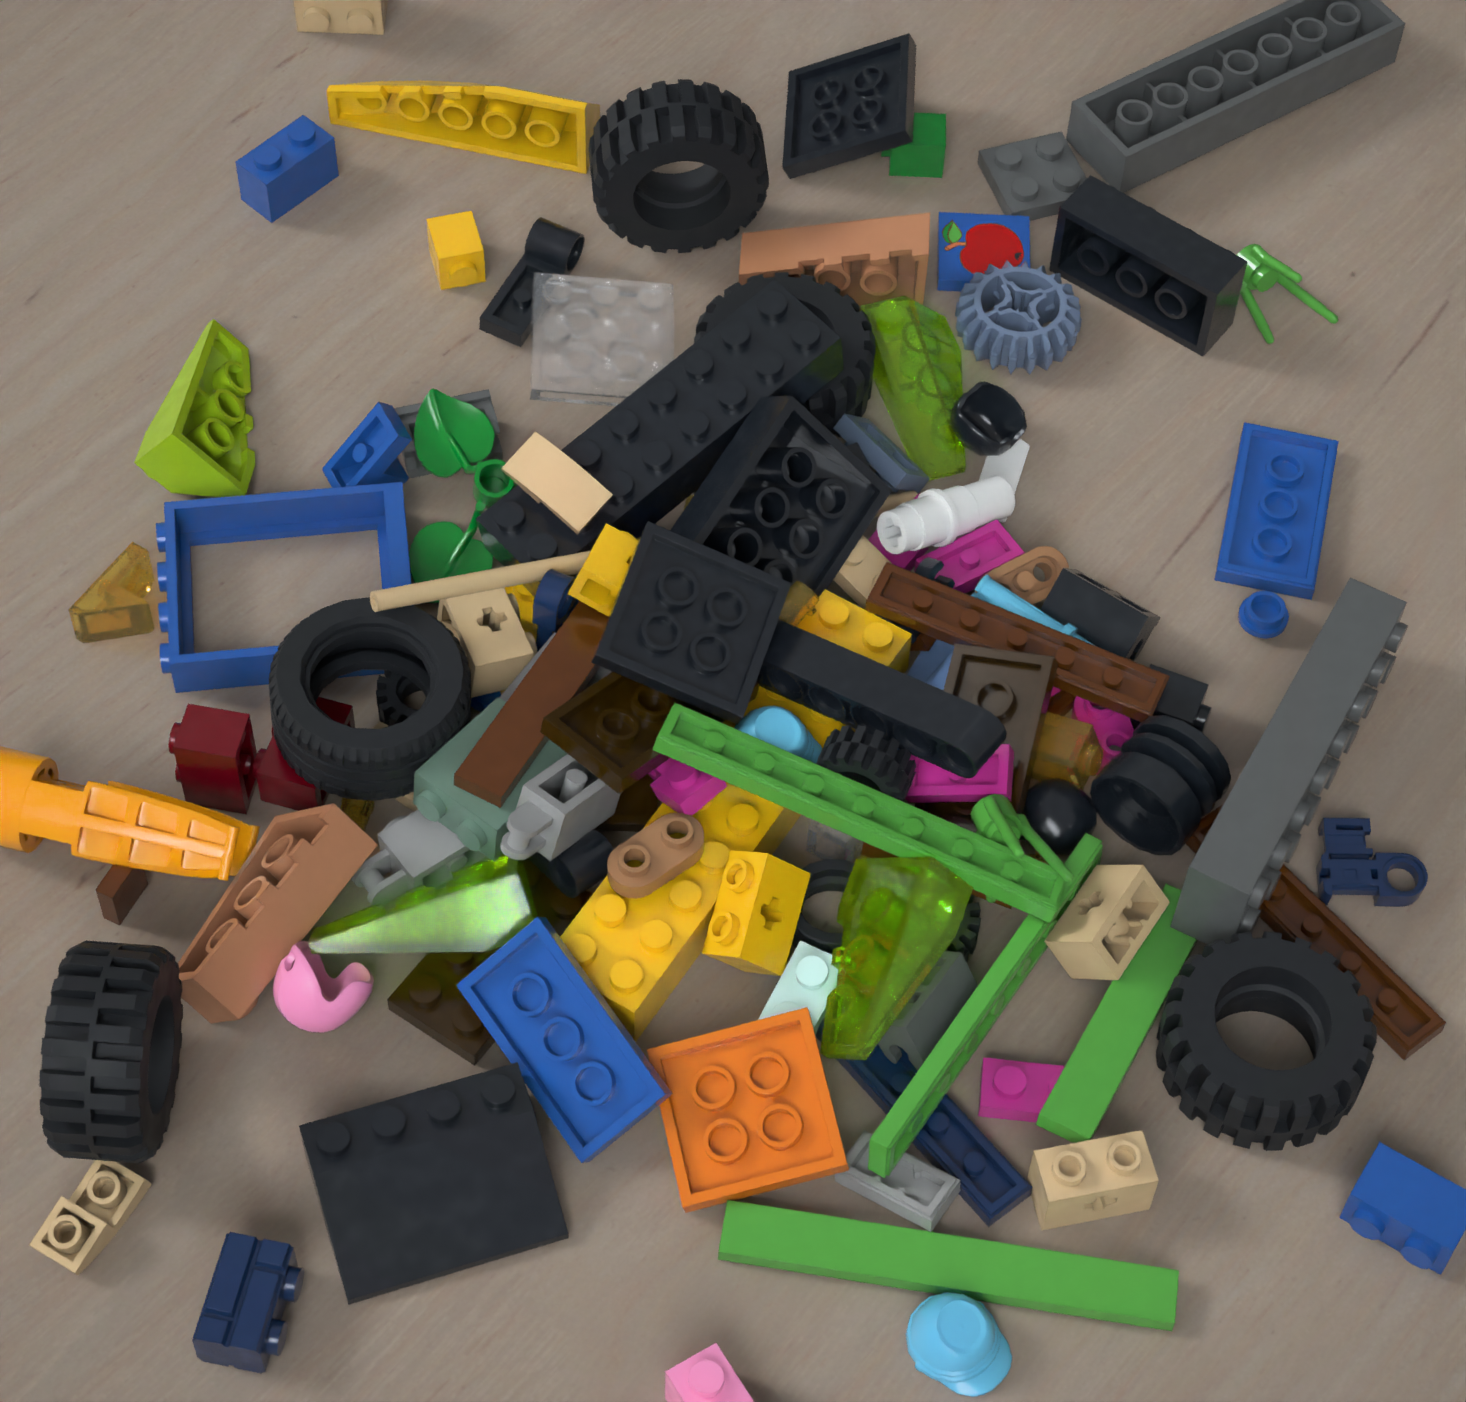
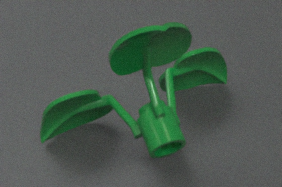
(449, 438)

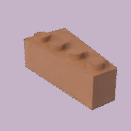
(861, 257)

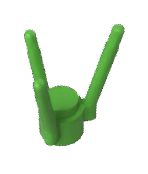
(1261, 274)
(999, 822)

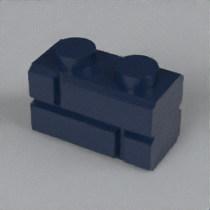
(246, 1303)

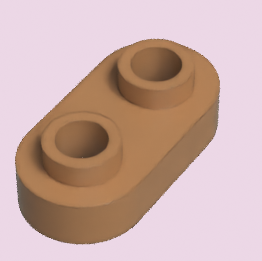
(1019, 573)
(661, 855)

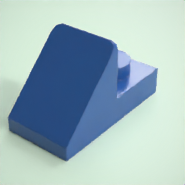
(371, 451)

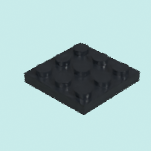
(850, 106)
(692, 623)

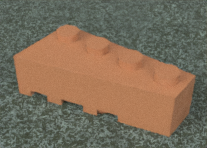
(269, 908)

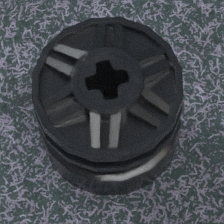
(1160, 785)

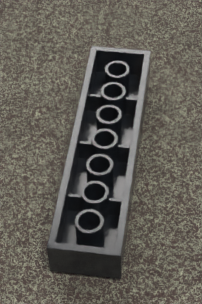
(675, 426)

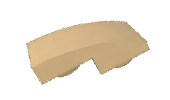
(557, 482)
(91, 1217)

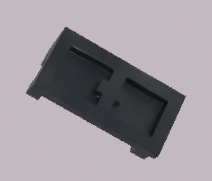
(1099, 614)

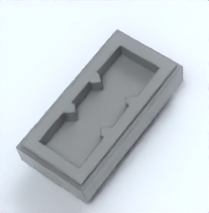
(911, 1190)

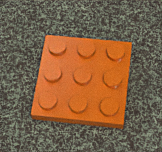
(748, 1110)

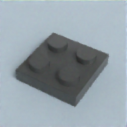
(1032, 175)

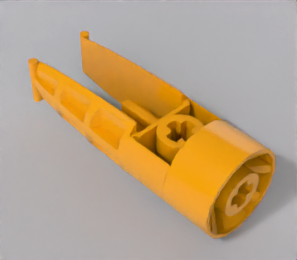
(116, 822)

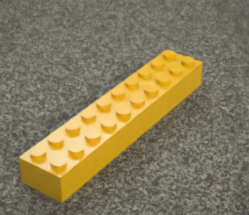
(647, 944)

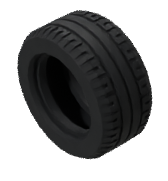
(355, 638)

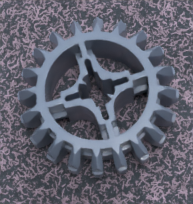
(1014, 328)

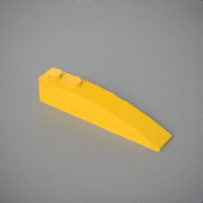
(472, 118)

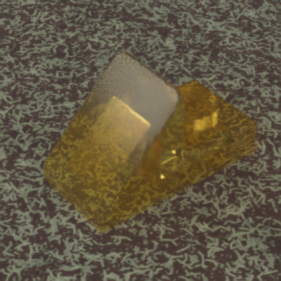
(114, 601)

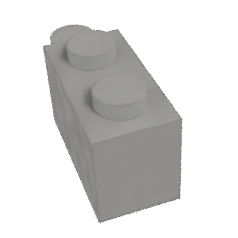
(557, 810)
(415, 855)

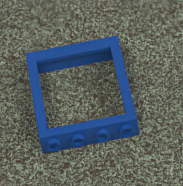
(262, 518)

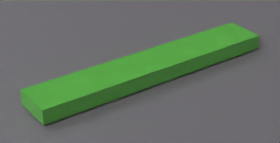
(1117, 1031)

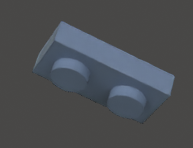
(882, 454)

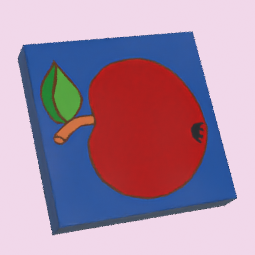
(974, 241)

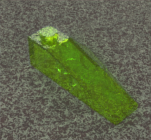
(919, 381)
(470, 914)
(895, 929)

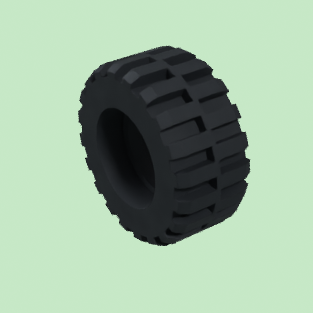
(669, 127)
(850, 388)
(1280, 981)
(111, 1051)

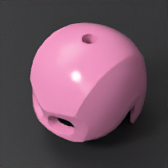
(314, 999)

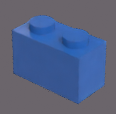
(287, 168)
(1407, 1209)

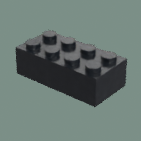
(1147, 265)

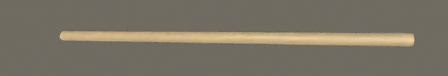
(512, 575)

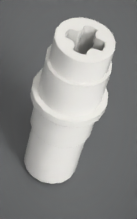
(945, 514)

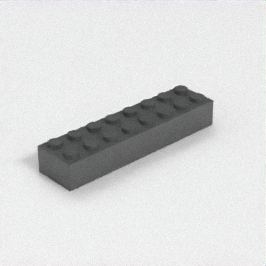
(1229, 86)
(1290, 765)

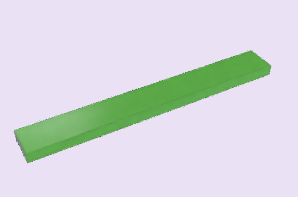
(858, 810)
(973, 1022)
(950, 1264)

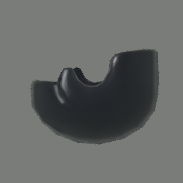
(987, 420)
(1059, 814)

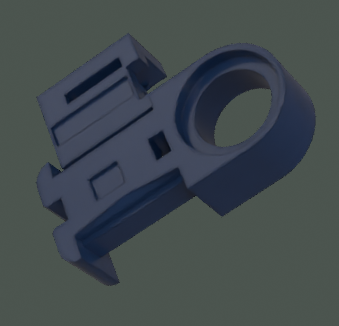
(552, 604)
(1353, 872)

